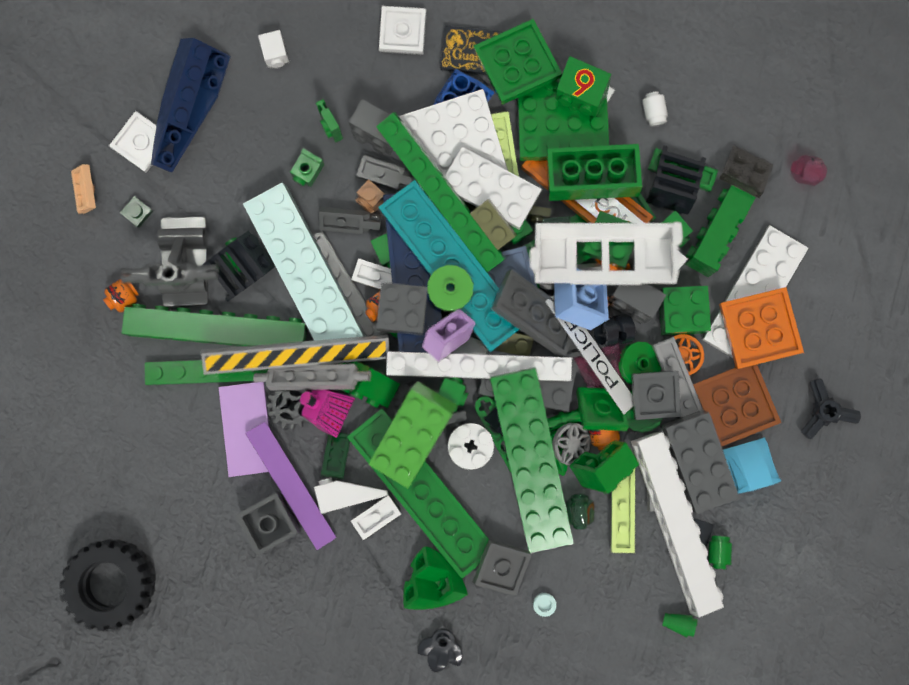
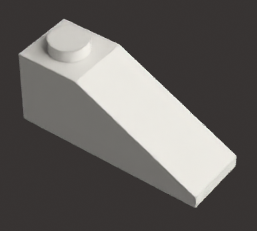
(343, 494)

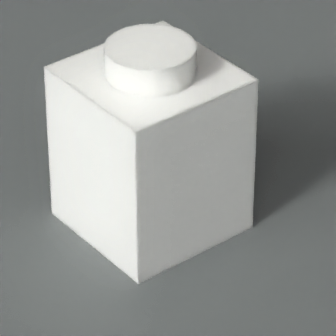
(273, 49)

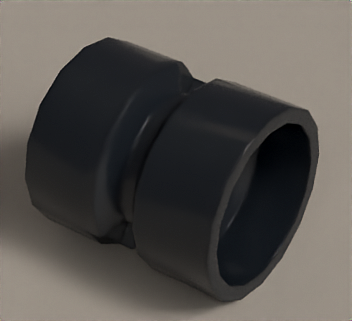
(615, 330)

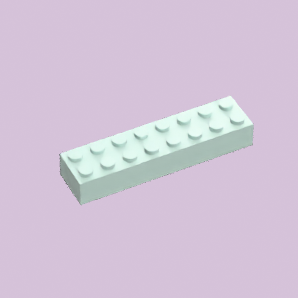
(302, 265)

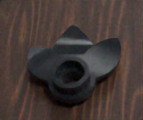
(441, 653)

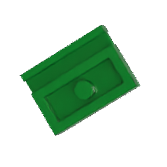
(328, 122)

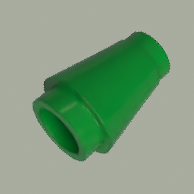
(680, 623)

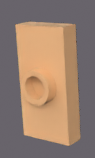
(83, 189)

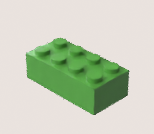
(412, 434)

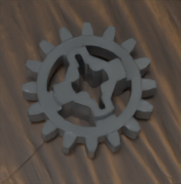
(281, 409)

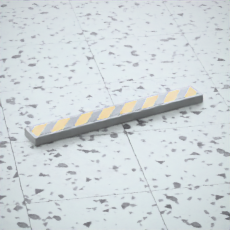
(294, 354)

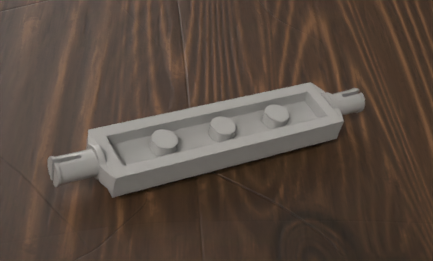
(313, 377)

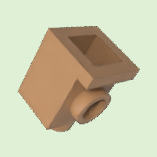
(370, 197)

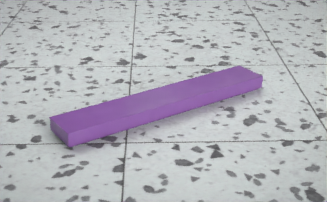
(290, 485)

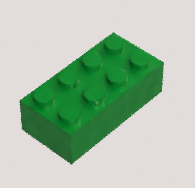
(594, 172)

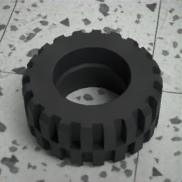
(78, 591)

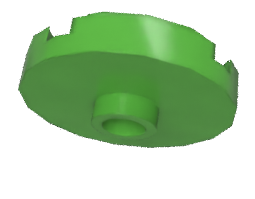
(450, 300)

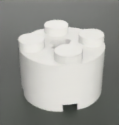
(481, 439)

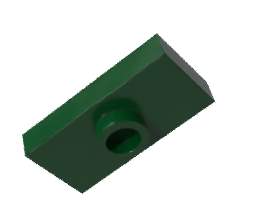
(336, 456)

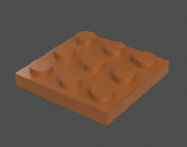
(737, 403)

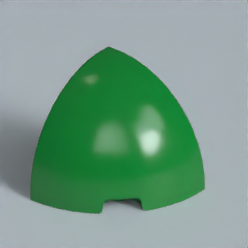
(432, 582)

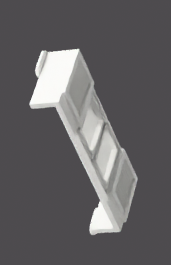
(654, 252)

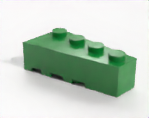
(719, 231)

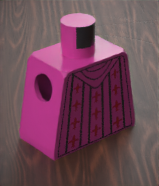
(326, 409)

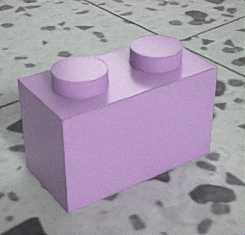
(448, 334)

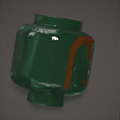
(580, 511)

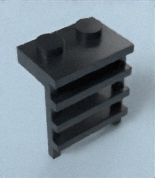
(674, 192)
(248, 257)

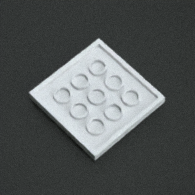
(454, 125)

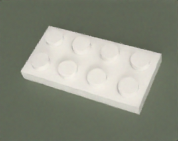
(481, 180)

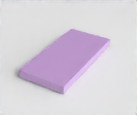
(242, 410)

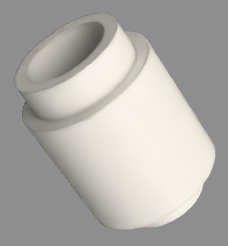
(655, 109)

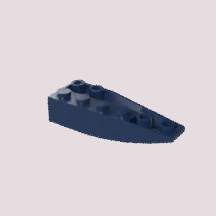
(187, 99)

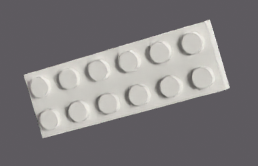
(766, 270)

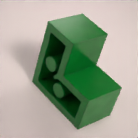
(377, 390)
(606, 469)

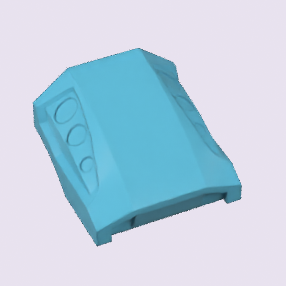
(751, 465)

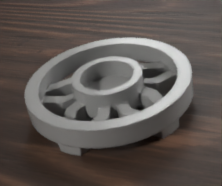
(570, 443)

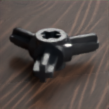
(823, 402)

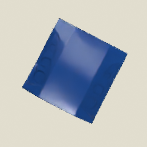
(459, 85)

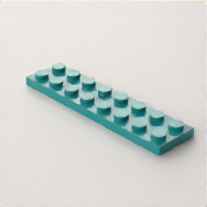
(438, 245)

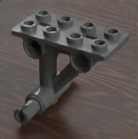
(180, 275)

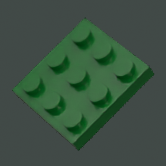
(517, 61)

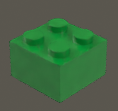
(685, 310)

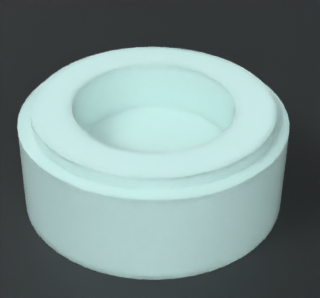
(544, 604)

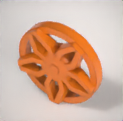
(686, 352)

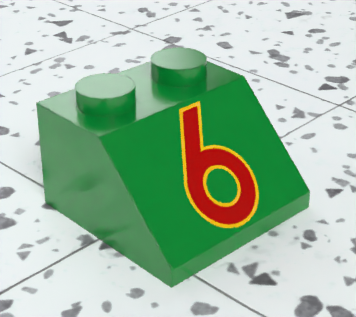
(583, 87)

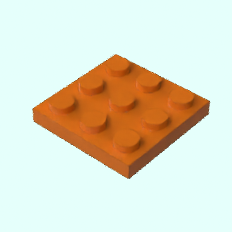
(761, 328)

